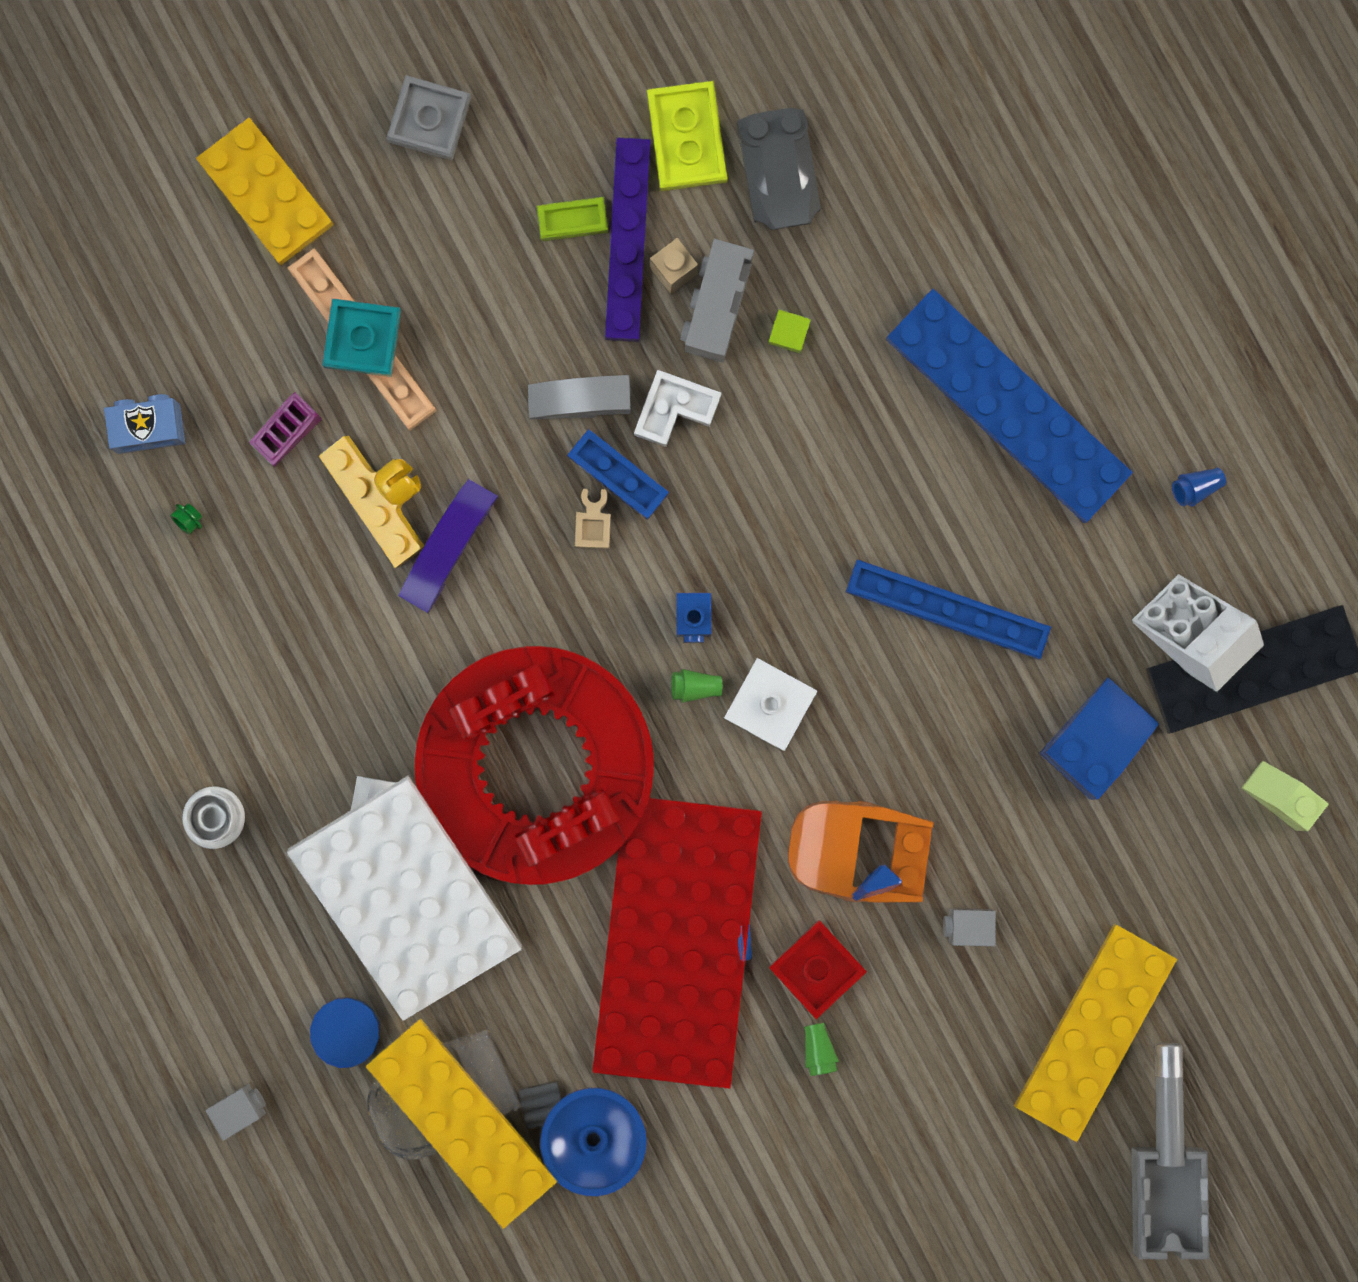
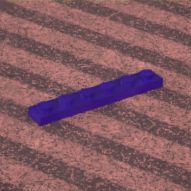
(627, 239)

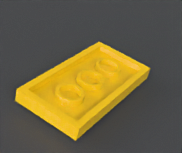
(264, 191)

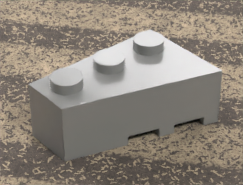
(717, 300)

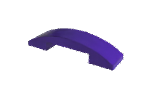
(446, 545)

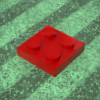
(817, 969)

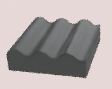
(538, 1102)

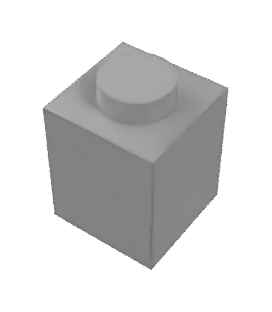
(970, 927)
(237, 1111)

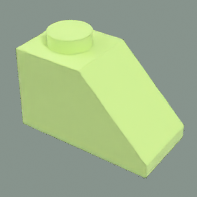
(1285, 796)

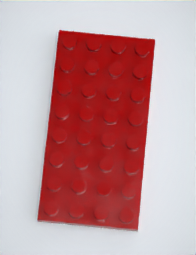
(675, 946)

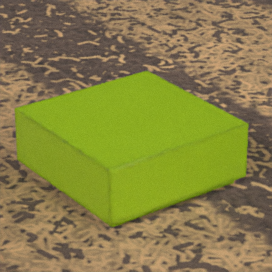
(789, 331)

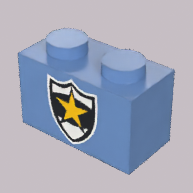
(144, 424)

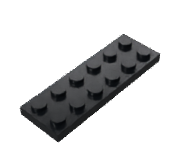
(1291, 660)

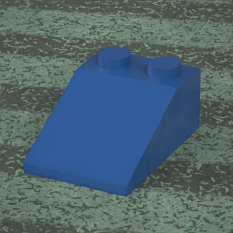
(1099, 740)

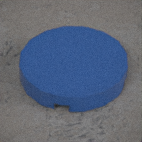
(345, 1032)

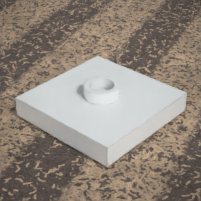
(770, 704)

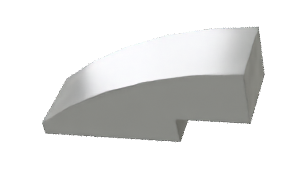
(580, 397)

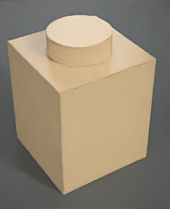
(674, 266)

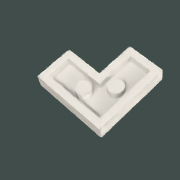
(673, 398)

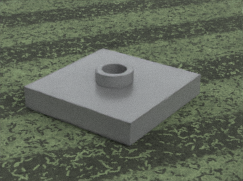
(428, 117)

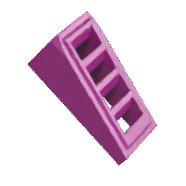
(285, 411)

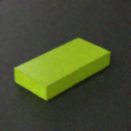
(572, 219)

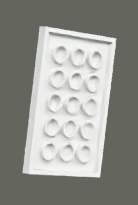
(404, 898)

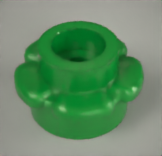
(186, 518)

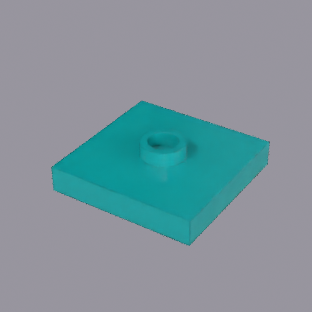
(361, 337)

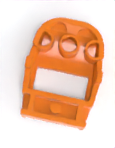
(827, 843)

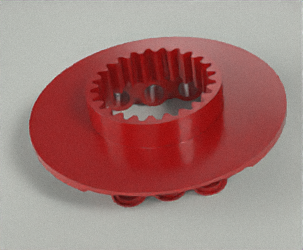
(492, 694)

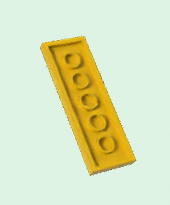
(1095, 1032)
(461, 1123)

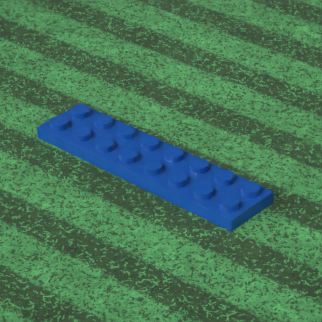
(1009, 406)

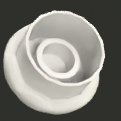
(213, 817)

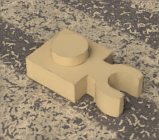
(593, 526)

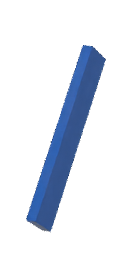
(948, 609)

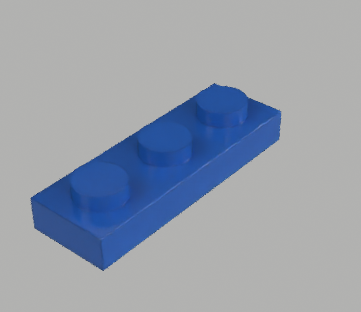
(618, 474)

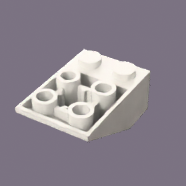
(1200, 631)

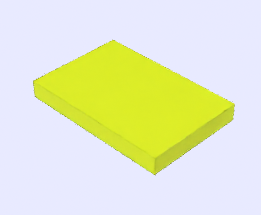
(687, 136)

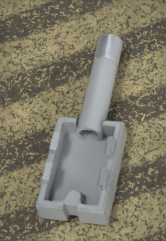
(1170, 1179)

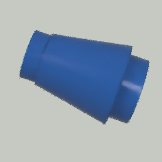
(1196, 486)

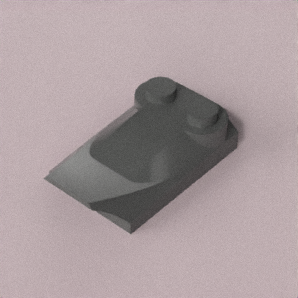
(779, 168)

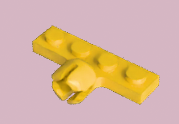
(377, 497)

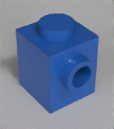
(693, 616)

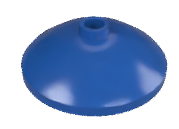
(598, 1167)

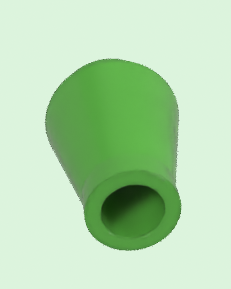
(694, 685)
(819, 1052)

